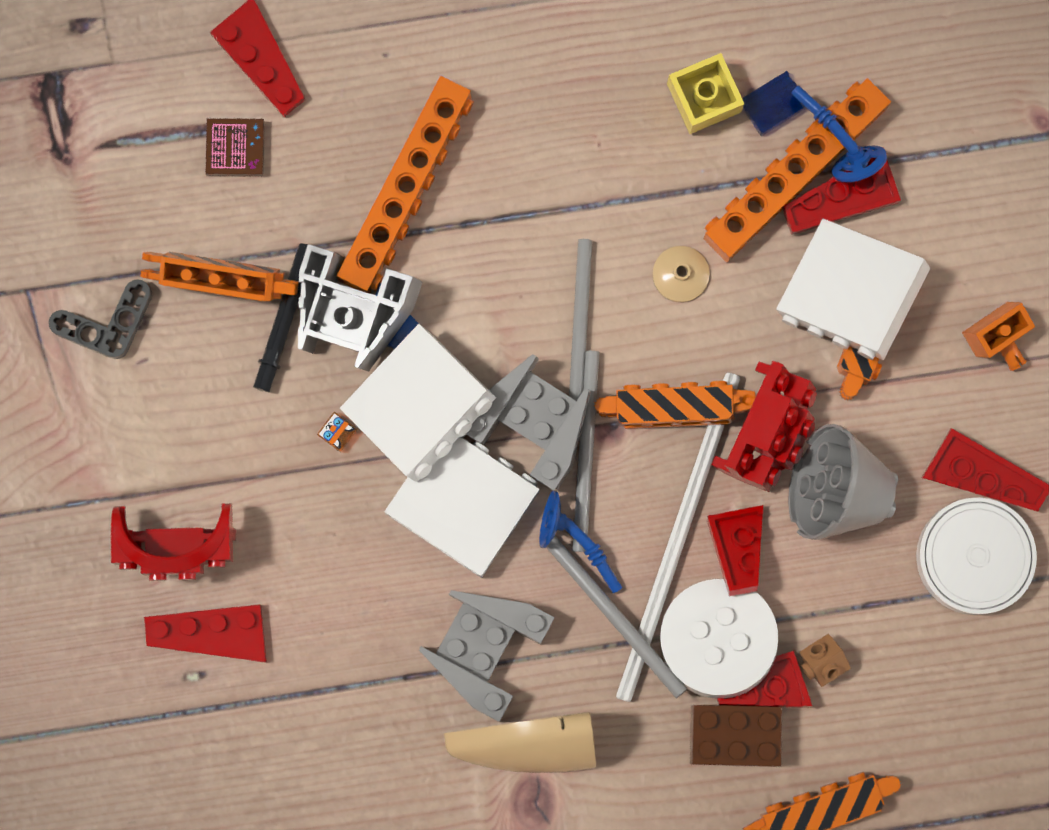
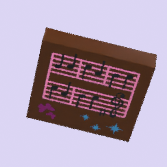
(234, 147)

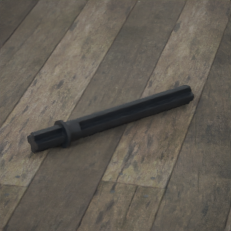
(280, 329)

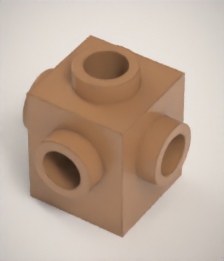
(824, 660)

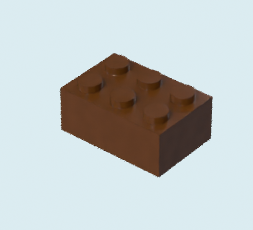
(736, 735)

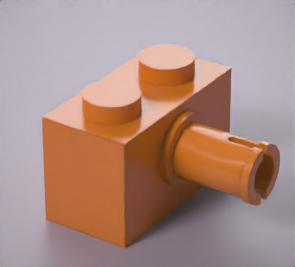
(999, 331)

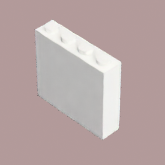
(852, 290)
(418, 403)
(465, 504)

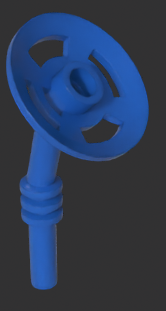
(856, 155)
(555, 520)

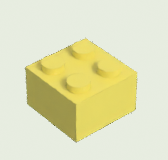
(705, 93)

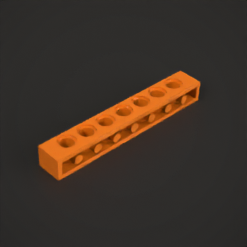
(445, 94)
(728, 243)

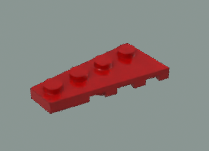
(255, 51)
(841, 200)
(980, 471)
(216, 632)

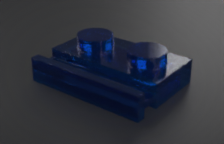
(772, 103)

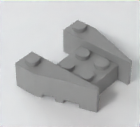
(347, 314)
(541, 416)
(477, 644)

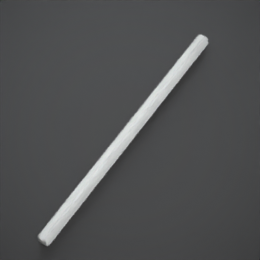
(673, 550)

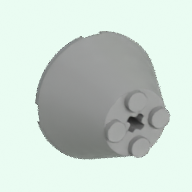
(839, 486)

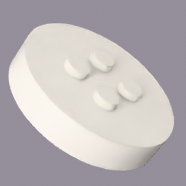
(976, 556)
(719, 641)

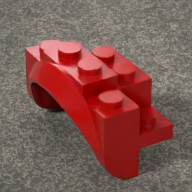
(773, 427)
(172, 549)

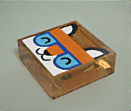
(337, 432)

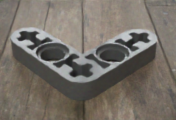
(106, 334)

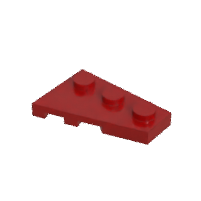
(737, 547)
(780, 687)

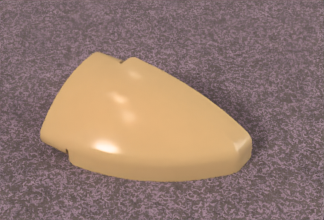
(528, 746)

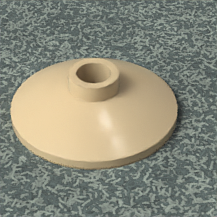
(676, 287)

